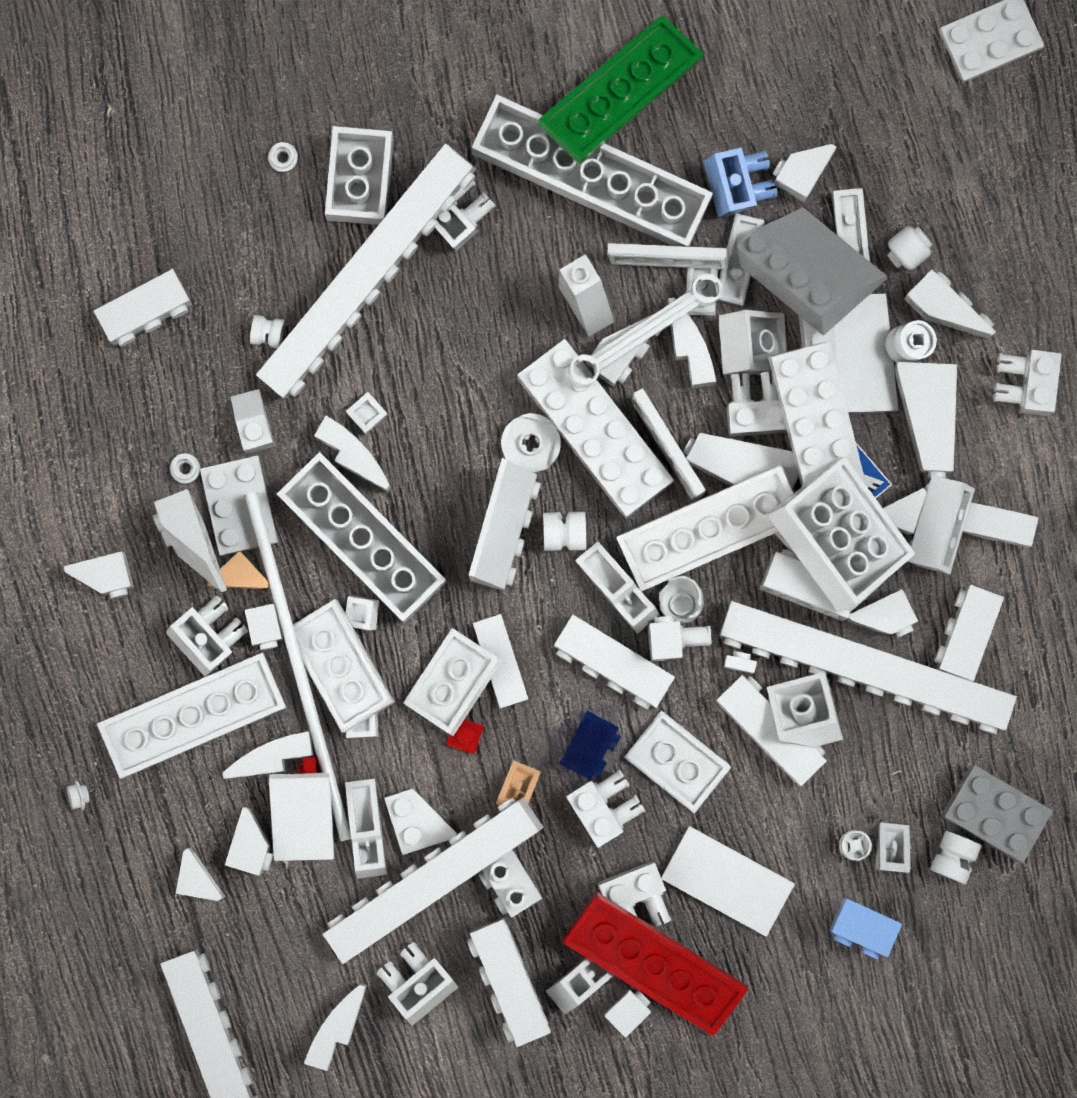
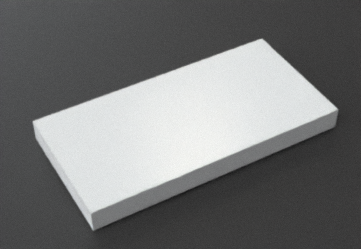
(667, 445)
(340, 666)
(727, 881)

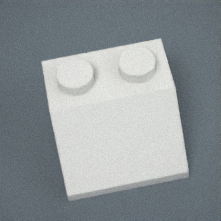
(750, 339)
(805, 711)

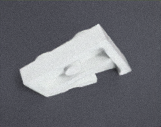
(416, 822)

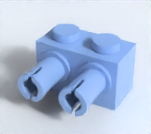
(731, 182)
(865, 928)

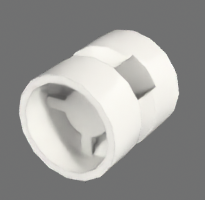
(910, 342)
(564, 531)
(955, 857)

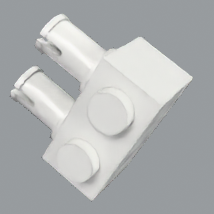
(460, 225)
(1039, 385)
(752, 417)
(670, 638)
(200, 641)
(598, 819)
(511, 884)
(638, 885)
(420, 992)

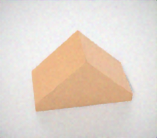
(242, 574)
(518, 783)

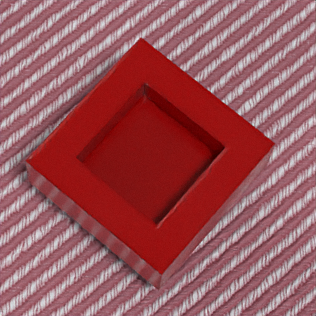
(466, 737)
(309, 766)

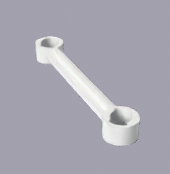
(645, 330)

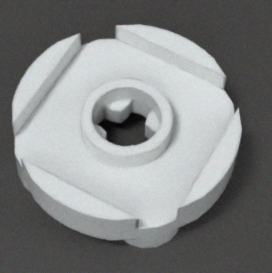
(545, 434)

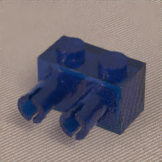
(590, 745)

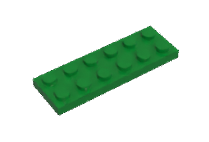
(620, 89)

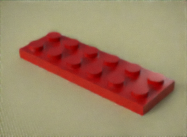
(655, 964)

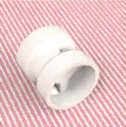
(267, 331)
(858, 849)

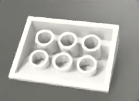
(861, 356)
(503, 526)
(841, 535)

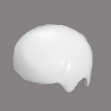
(681, 599)

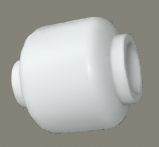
(909, 248)

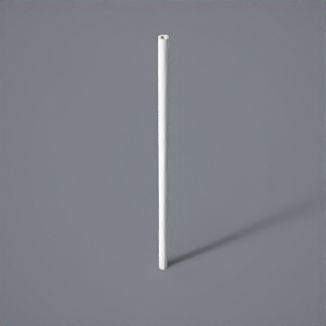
(297, 661)

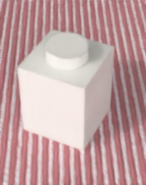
(264, 626)
(628, 1012)

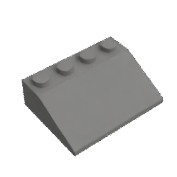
(809, 268)

